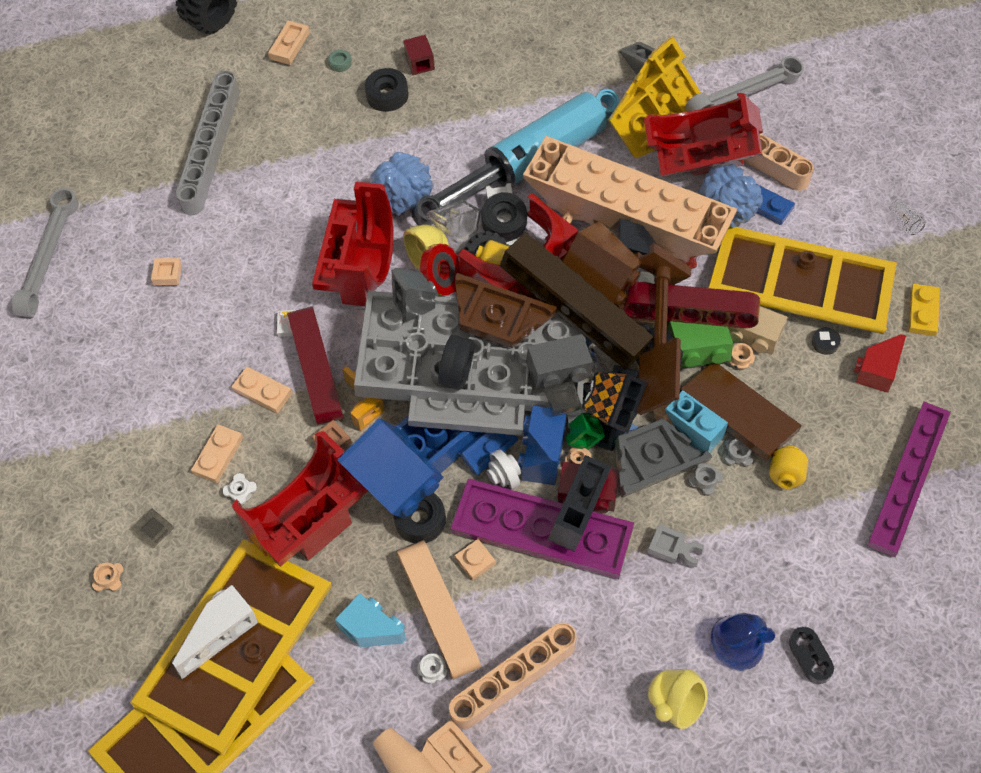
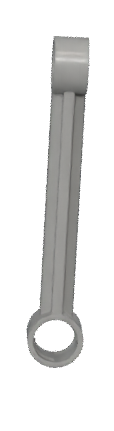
(750, 85)
(26, 300)

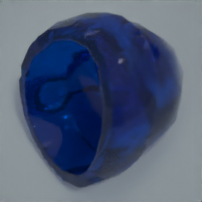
(740, 640)

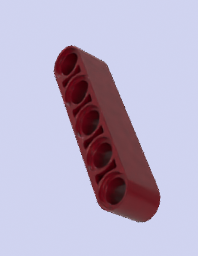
(695, 305)
(315, 366)

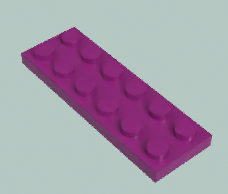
(525, 522)

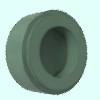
(340, 60)

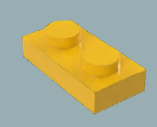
(924, 310)

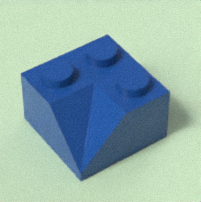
(544, 444)

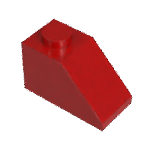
(880, 364)

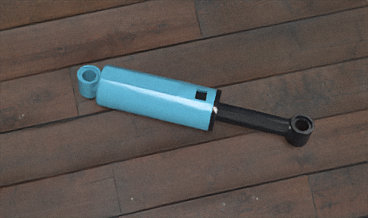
(508, 159)

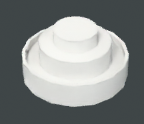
(503, 470)

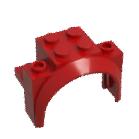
(706, 137)
(559, 240)
(359, 260)
(307, 510)

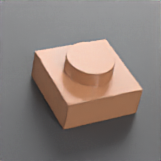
(336, 434)

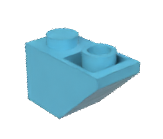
(696, 422)
(368, 625)

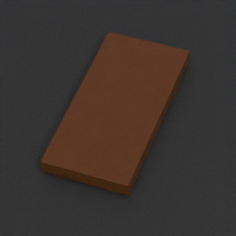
(748, 414)

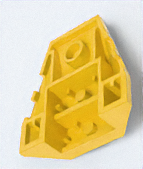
(658, 89)

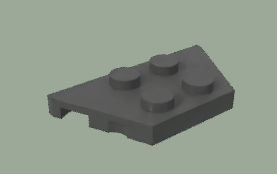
(654, 455)

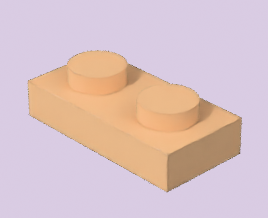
(289, 42)
(262, 390)
(217, 453)

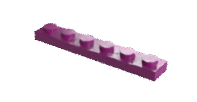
(909, 479)

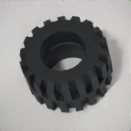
(206, 15)

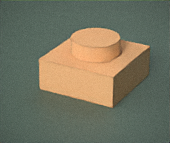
(166, 271)
(475, 559)

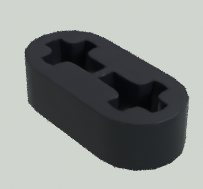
(817, 652)

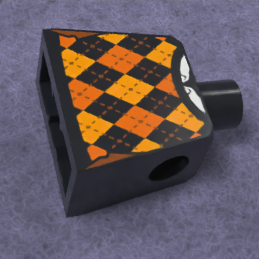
(613, 398)

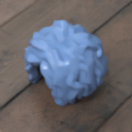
(404, 181)
(731, 188)

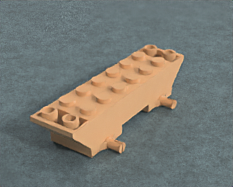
(604, 191)

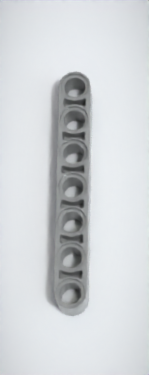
(208, 143)

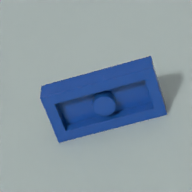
(775, 206)
(478, 451)

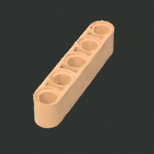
(782, 164)
(439, 609)
(519, 662)

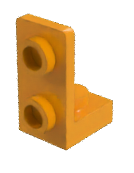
(364, 411)

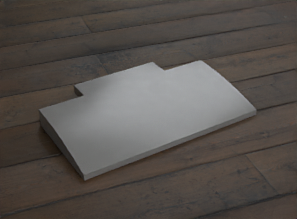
(404, 361)

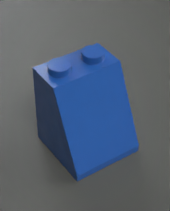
(391, 468)

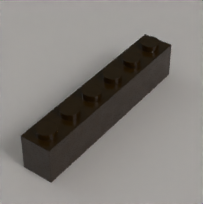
(576, 300)

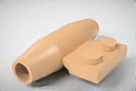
(443, 752)

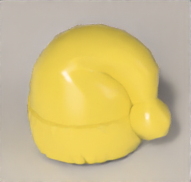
(419, 238)
(678, 696)

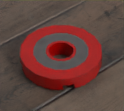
(448, 260)

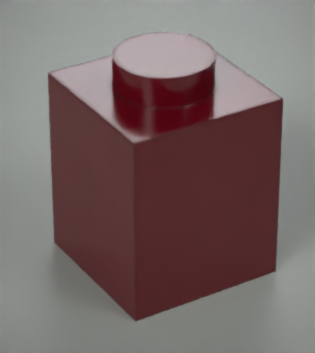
(419, 54)

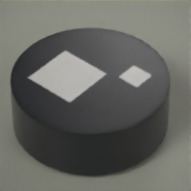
(826, 341)

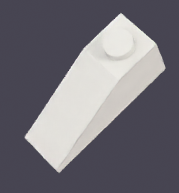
(218, 625)

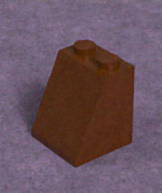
(603, 262)

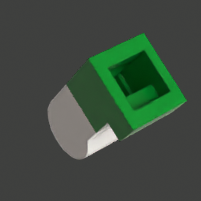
(585, 430)

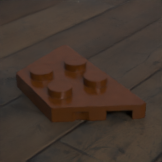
(497, 312)

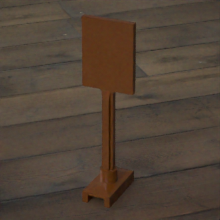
(661, 364)

